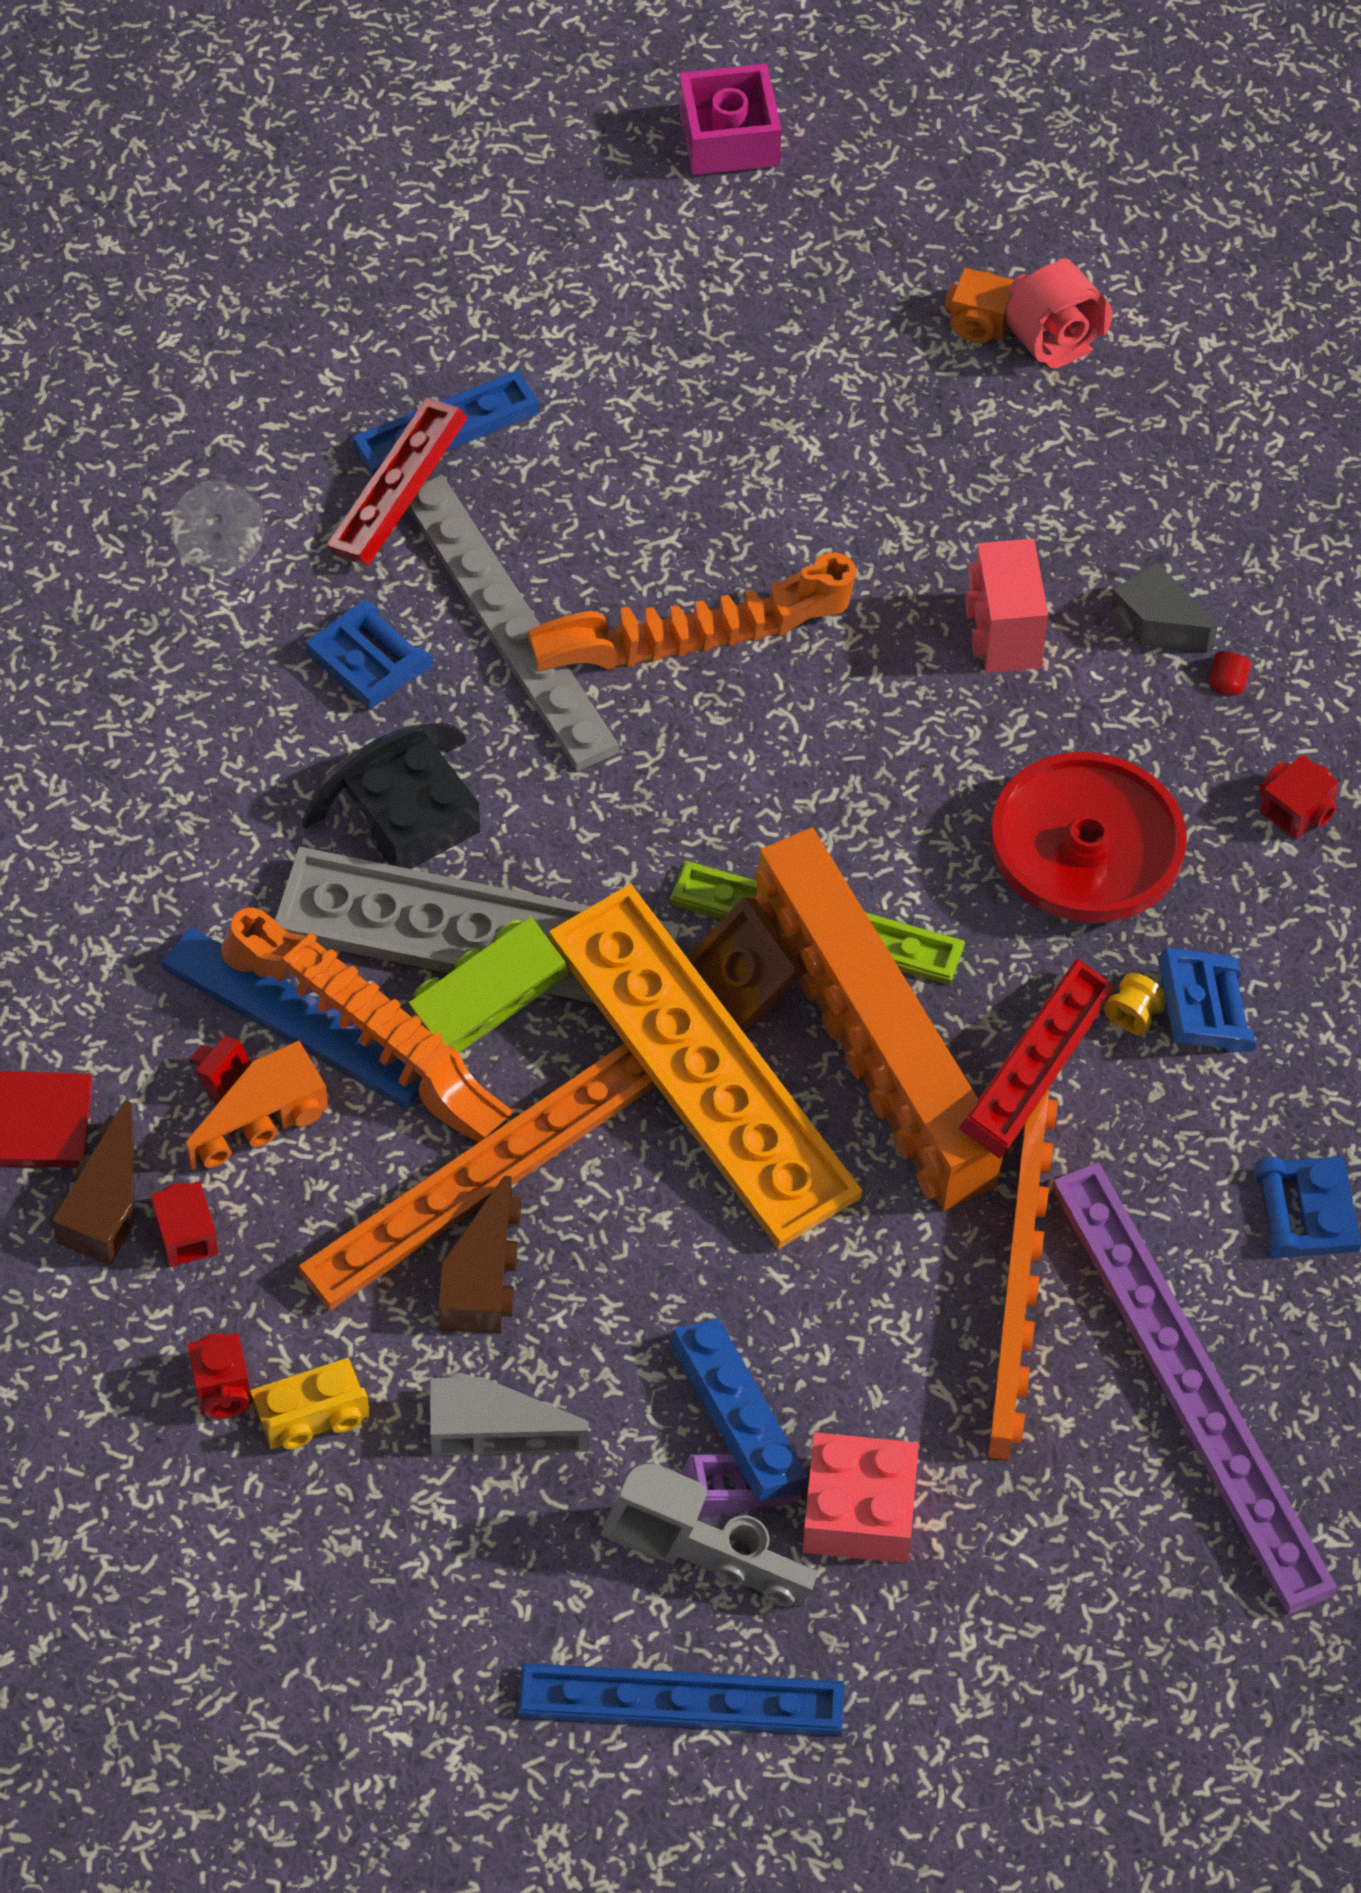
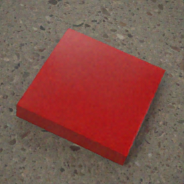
(44, 1118)

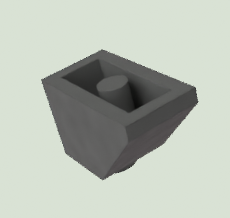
(1161, 613)

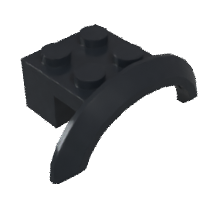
(405, 793)

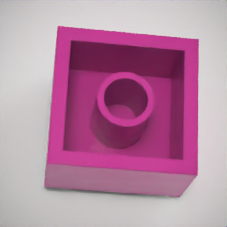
(729, 119)

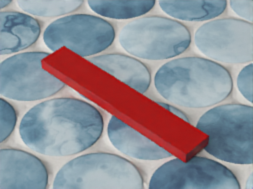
(1037, 1058)

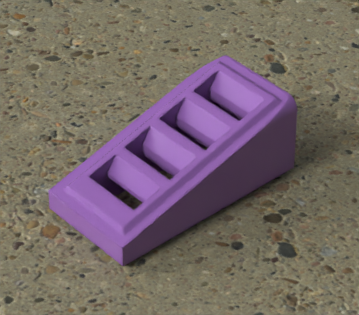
(727, 1501)

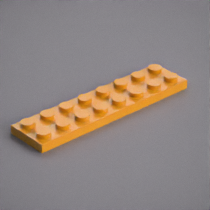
(705, 1066)

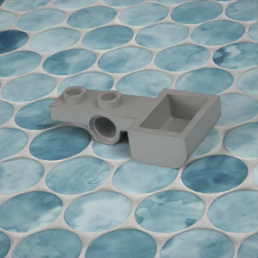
(659, 1519)

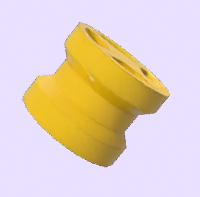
(1135, 1003)

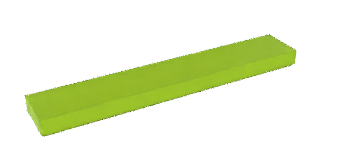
(911, 947)

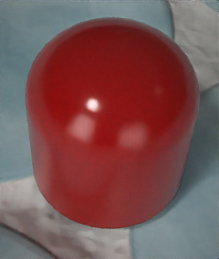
(1229, 673)

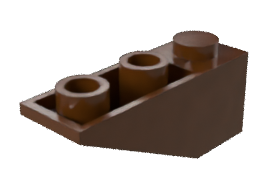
(102, 1201)
(473, 1272)

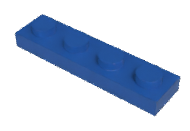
(486, 407)
(738, 1410)

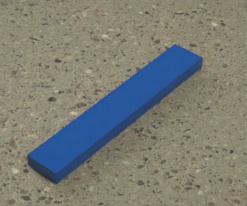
(288, 1015)
(681, 1699)

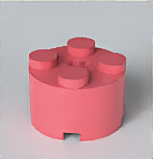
(1061, 302)

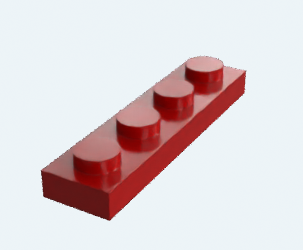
(397, 481)

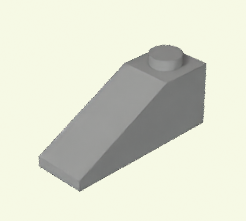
(489, 1418)

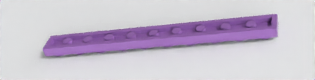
(1194, 1390)

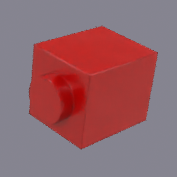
(184, 1223)

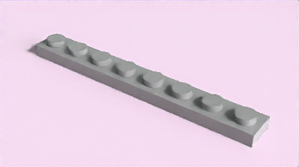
(507, 622)

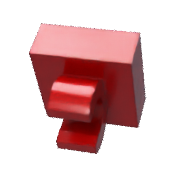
(220, 1066)

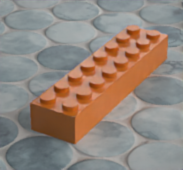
(875, 1018)

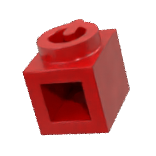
(1298, 796)
(219, 1375)

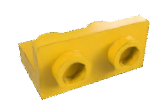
(310, 1404)

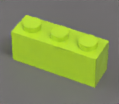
(489, 984)

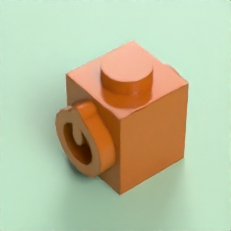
(979, 305)

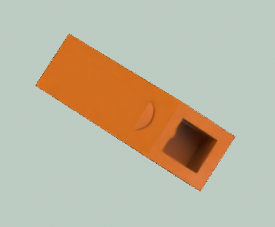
(276, 1084)

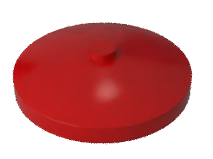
(1088, 837)

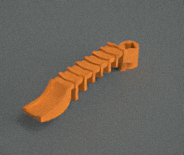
(585, 636)
(447, 1087)

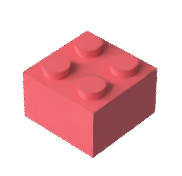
(1007, 606)
(860, 1497)

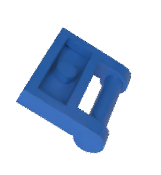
(359, 663)
(1194, 1001)
(1323, 1202)

